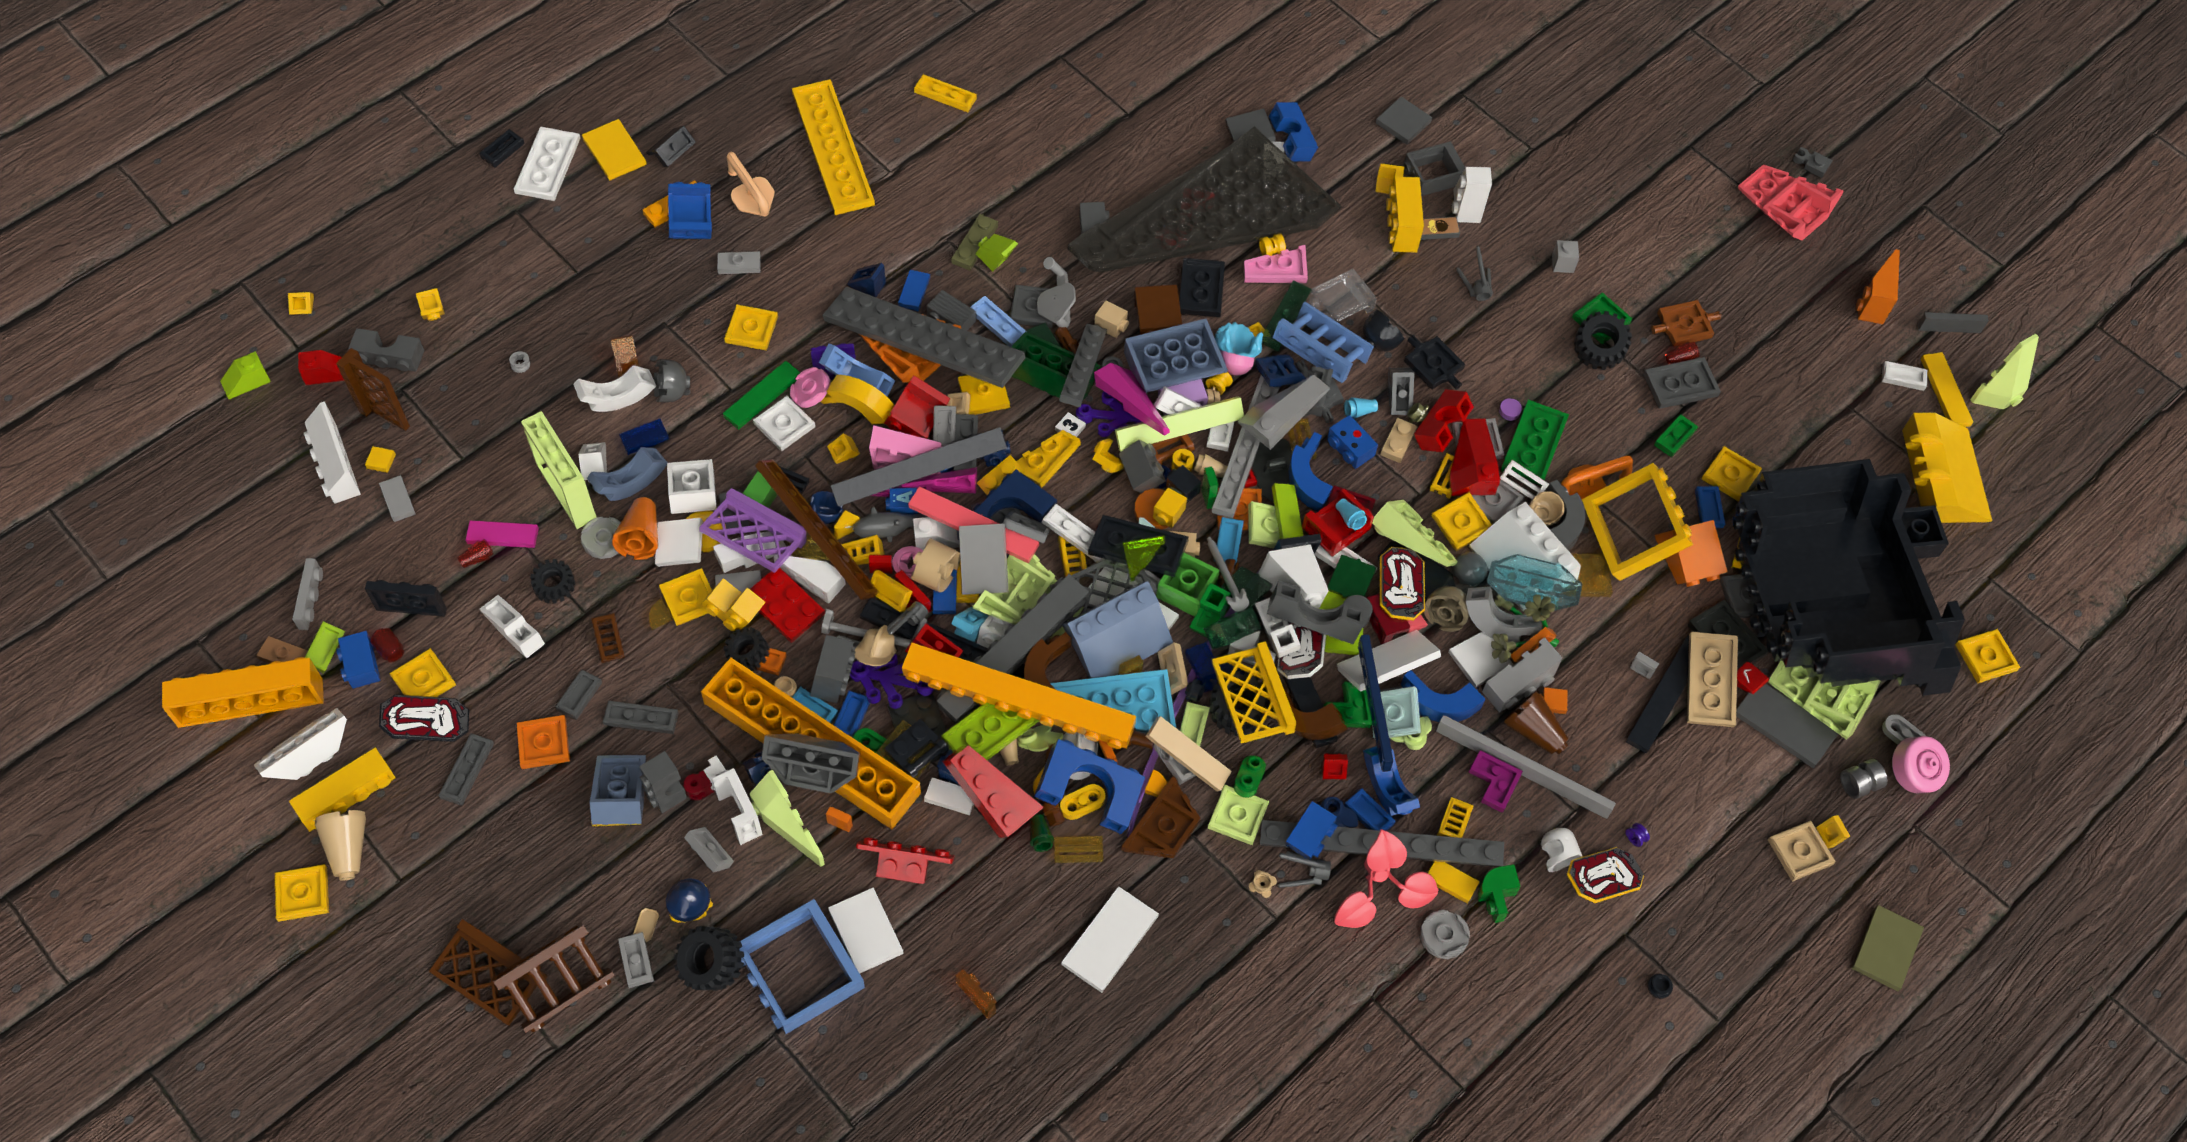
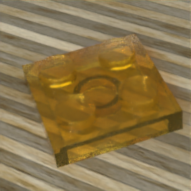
(1594, 575)

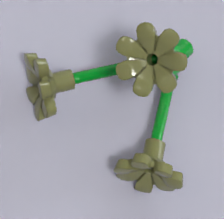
(1539, 611)

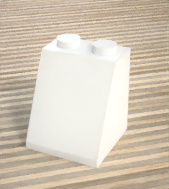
(1296, 567)

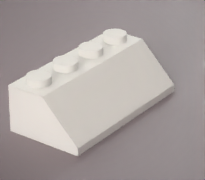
(331, 455)

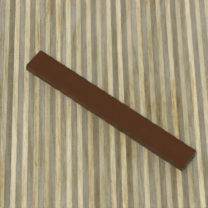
(817, 529)

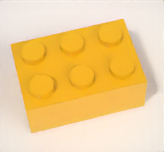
(1405, 214)

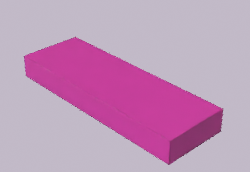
(503, 533)

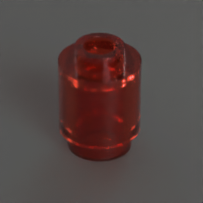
(387, 645)

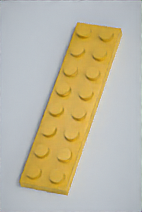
(833, 147)

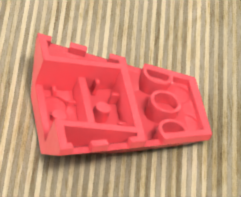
(1789, 200)

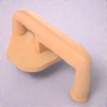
(754, 194)

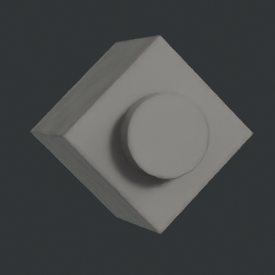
(1565, 256)

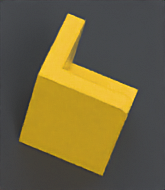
(1386, 177)

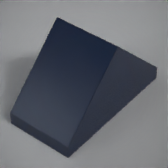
(869, 279)

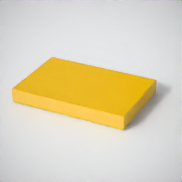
(614, 149)

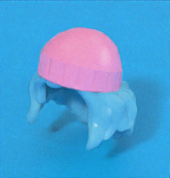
(1238, 347)

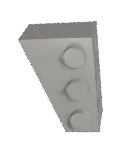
(1524, 677)

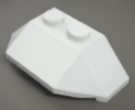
(305, 748)

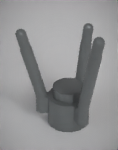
(1482, 287)
(913, 615)
(1318, 869)

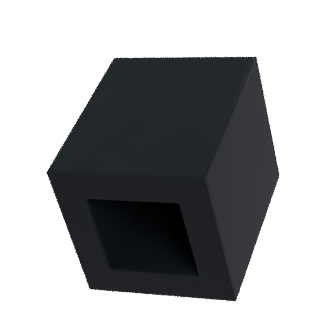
(1183, 482)

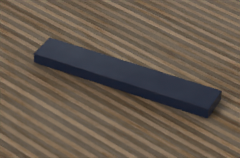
(1375, 703)

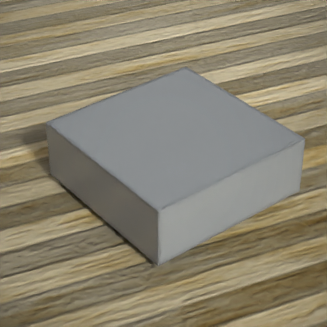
(1644, 665)

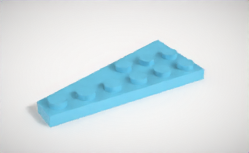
(1139, 694)

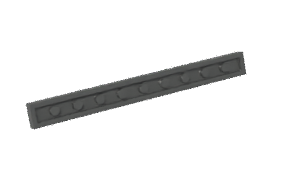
(1417, 845)

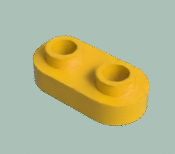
(1080, 800)

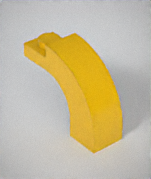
(861, 396)

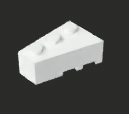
(1472, 194)

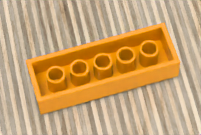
(242, 692)

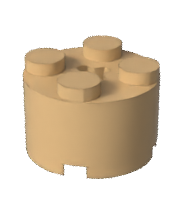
(935, 565)

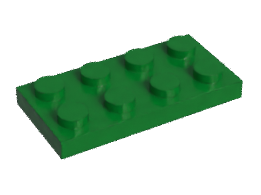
(1536, 439)

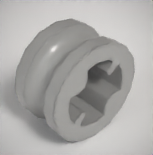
(520, 355)

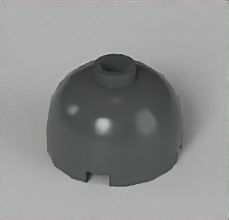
(670, 381)

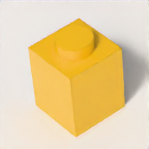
(1169, 508)

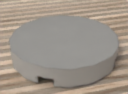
(598, 537)
(1444, 934)

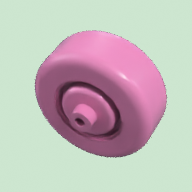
(1920, 764)

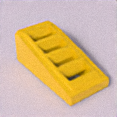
(867, 543)
(1064, 557)
(1442, 832)

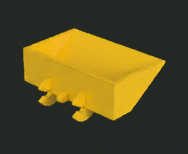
(1945, 468)

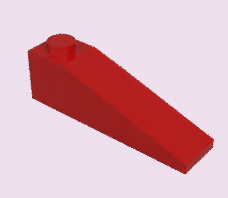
(1474, 461)

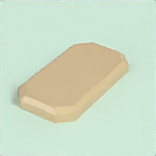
(647, 923)

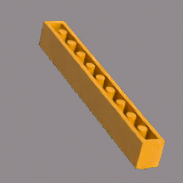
(1019, 695)

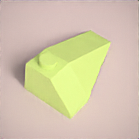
(1403, 524)

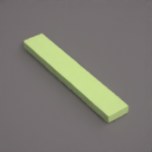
(1183, 422)

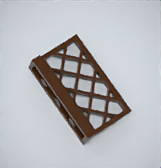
(371, 390)
(494, 950)

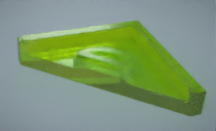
(1140, 552)

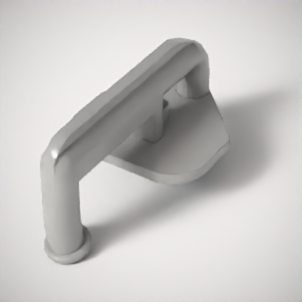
(1056, 302)

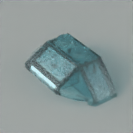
(1522, 577)

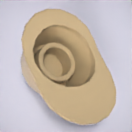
(876, 647)

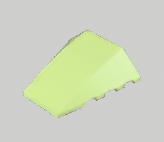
(1025, 586)
(1835, 706)

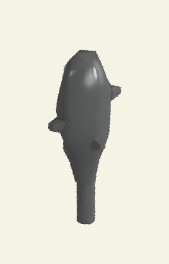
(884, 524)

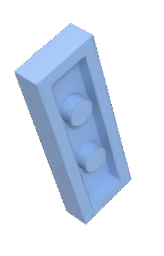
(997, 321)

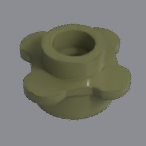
(1417, 413)

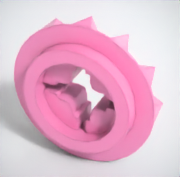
(902, 557)

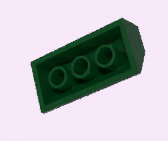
(1045, 365)

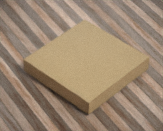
(1801, 850)

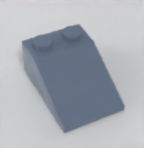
(617, 790)

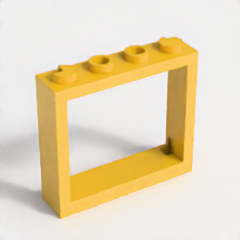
(1653, 555)

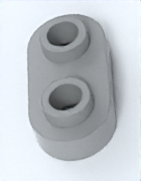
(1903, 727)

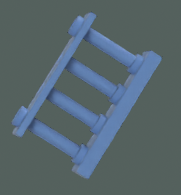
(1316, 352)

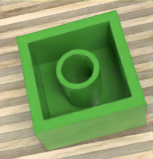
(1188, 585)

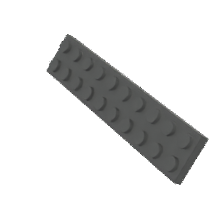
(924, 337)

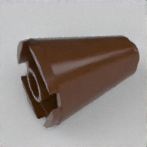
(1538, 724)

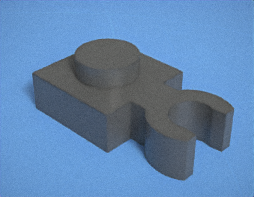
(1814, 163)

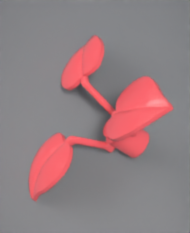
(1385, 854)

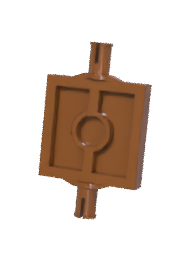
(1685, 322)

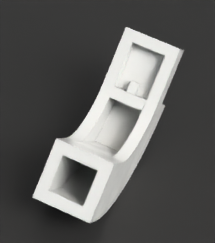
(616, 394)
(1279, 632)

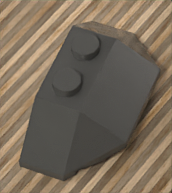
(810, 761)

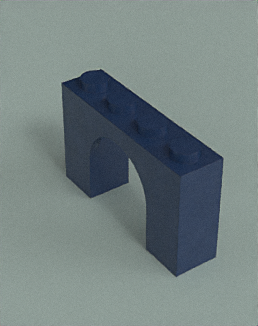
(1018, 493)

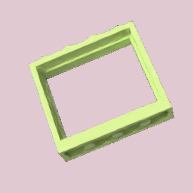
(561, 471)

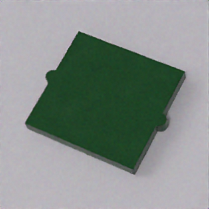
(1351, 577)

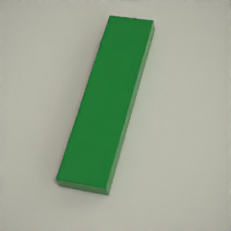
(761, 395)

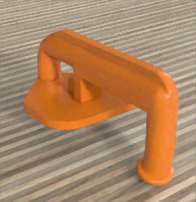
(1588, 478)

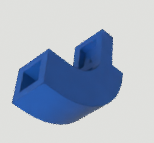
(1308, 487)
(1434, 705)
(1389, 786)

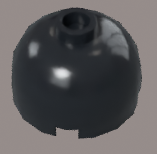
(1381, 332)

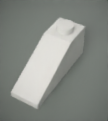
(815, 576)

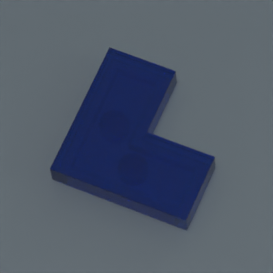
(1201, 662)

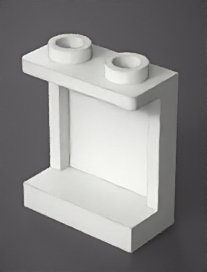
(747, 823)

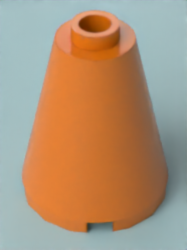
(638, 530)

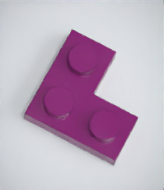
(1501, 777)

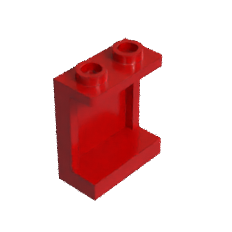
(915, 409)
(1332, 526)

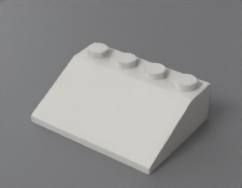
(1523, 534)

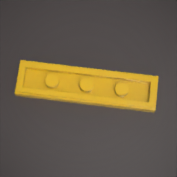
(1946, 389)

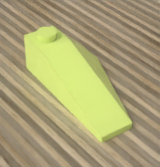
(2010, 379)
(773, 806)

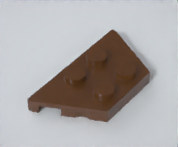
(1164, 825)

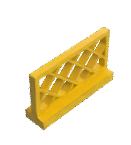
(1274, 692)

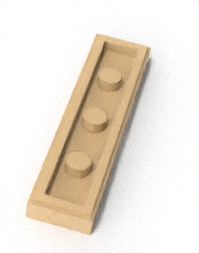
(1188, 753)

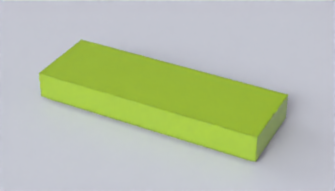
(1287, 510)

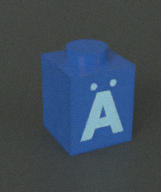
(900, 499)

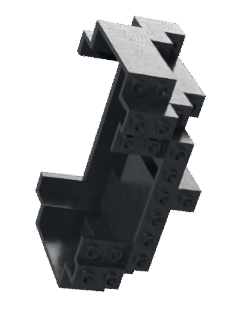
(1842, 580)

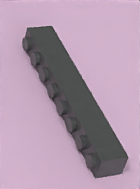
(1019, 639)

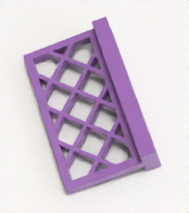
(763, 519)

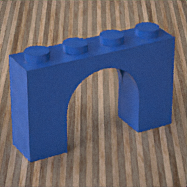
(1121, 783)

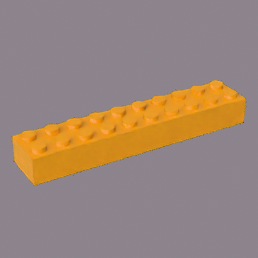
(764, 710)

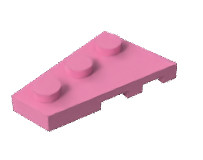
(1277, 268)

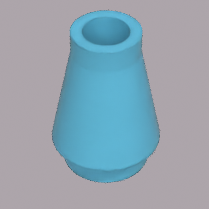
(1359, 407)
(1352, 515)

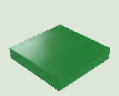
(1602, 304)

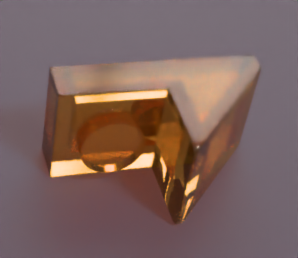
(624, 353)

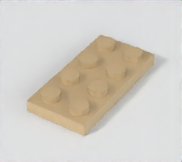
(1712, 679)

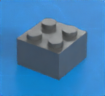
(833, 669)

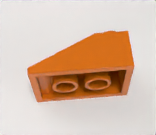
(1881, 293)

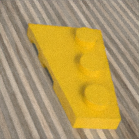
(1049, 457)

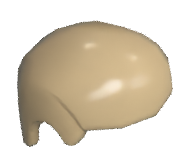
(1548, 507)

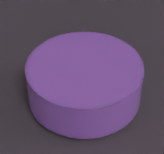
(1510, 409)

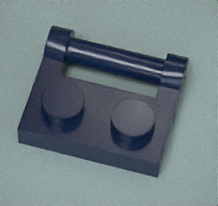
(1274, 370)

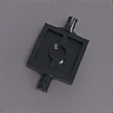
(1434, 362)

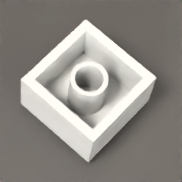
(691, 486)

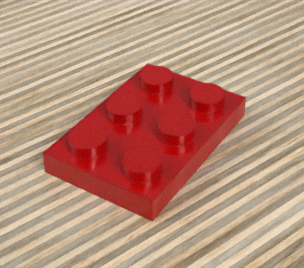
(787, 604)

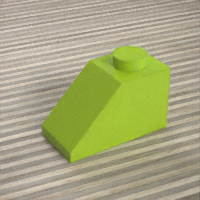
(995, 250)
(244, 375)

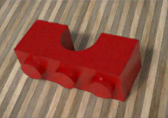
(1450, 407)

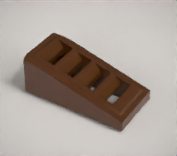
(603, 621)

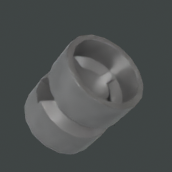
(1862, 778)

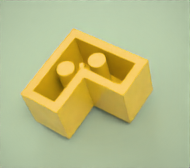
(732, 606)

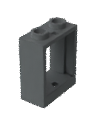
(1444, 152)

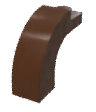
(1042, 655)
(1318, 724)

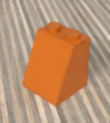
(1701, 559)

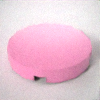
(810, 387)

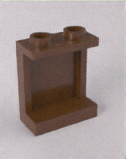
(1157, 308)

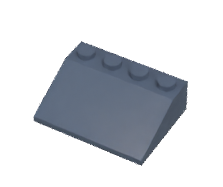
(1174, 355)
(1119, 631)

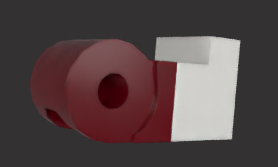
(701, 785)

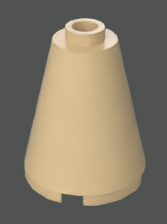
(342, 841)

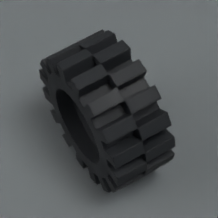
(548, 570)
(743, 639)

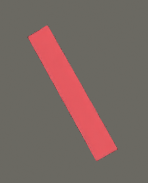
(957, 515)

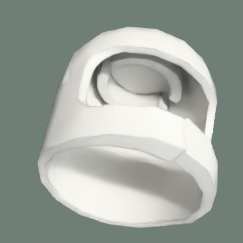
(1561, 847)

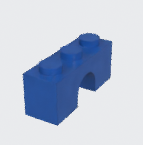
(1290, 119)

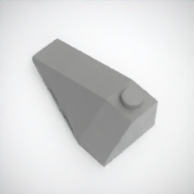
(1279, 413)

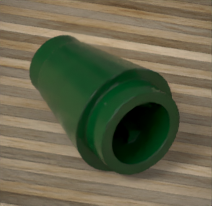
(1040, 834)

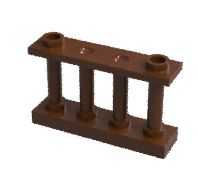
(531, 964)

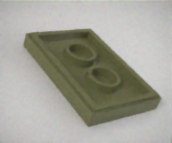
(1887, 948)

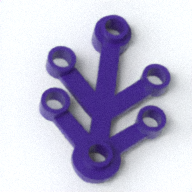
(1119, 416)
(863, 674)

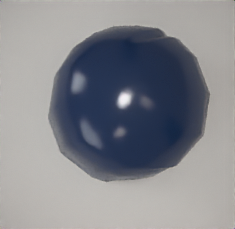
(826, 507)

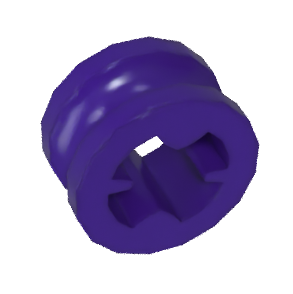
(1637, 834)

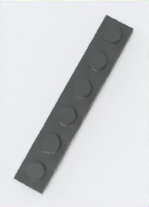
(1083, 365)

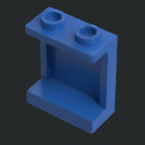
(689, 211)

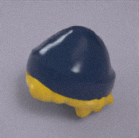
(688, 901)

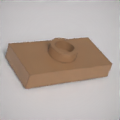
(279, 651)

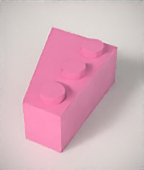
(893, 446)

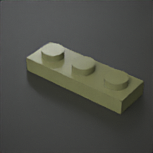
(966, 253)

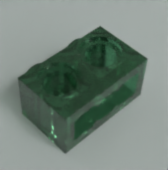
(1232, 628)

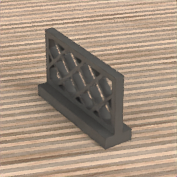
(1088, 572)

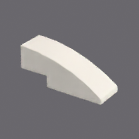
(731, 559)
(512, 626)

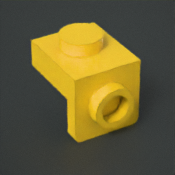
(430, 304)
(1108, 461)

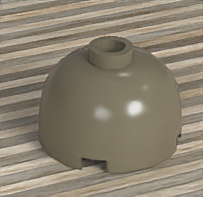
(1447, 608)

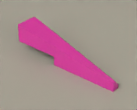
(1124, 387)
(955, 481)

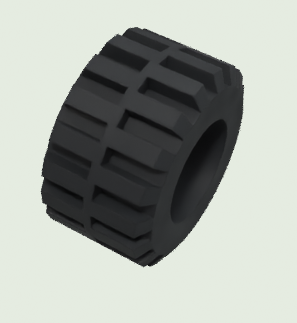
(1602, 324)
(1220, 710)
(726, 958)

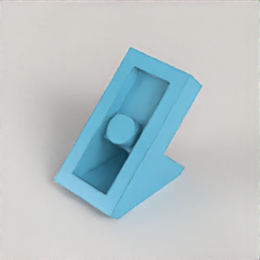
(969, 623)

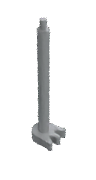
(1239, 601)
(828, 625)

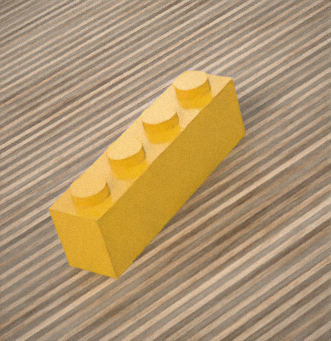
(343, 788)

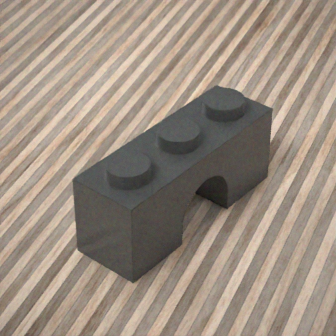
(402, 355)
(662, 782)

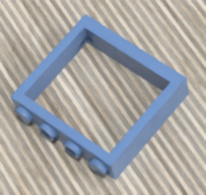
(776, 929)

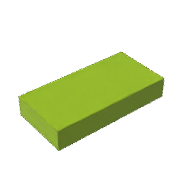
(324, 646)

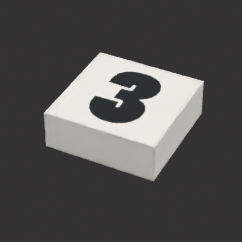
(1071, 425)

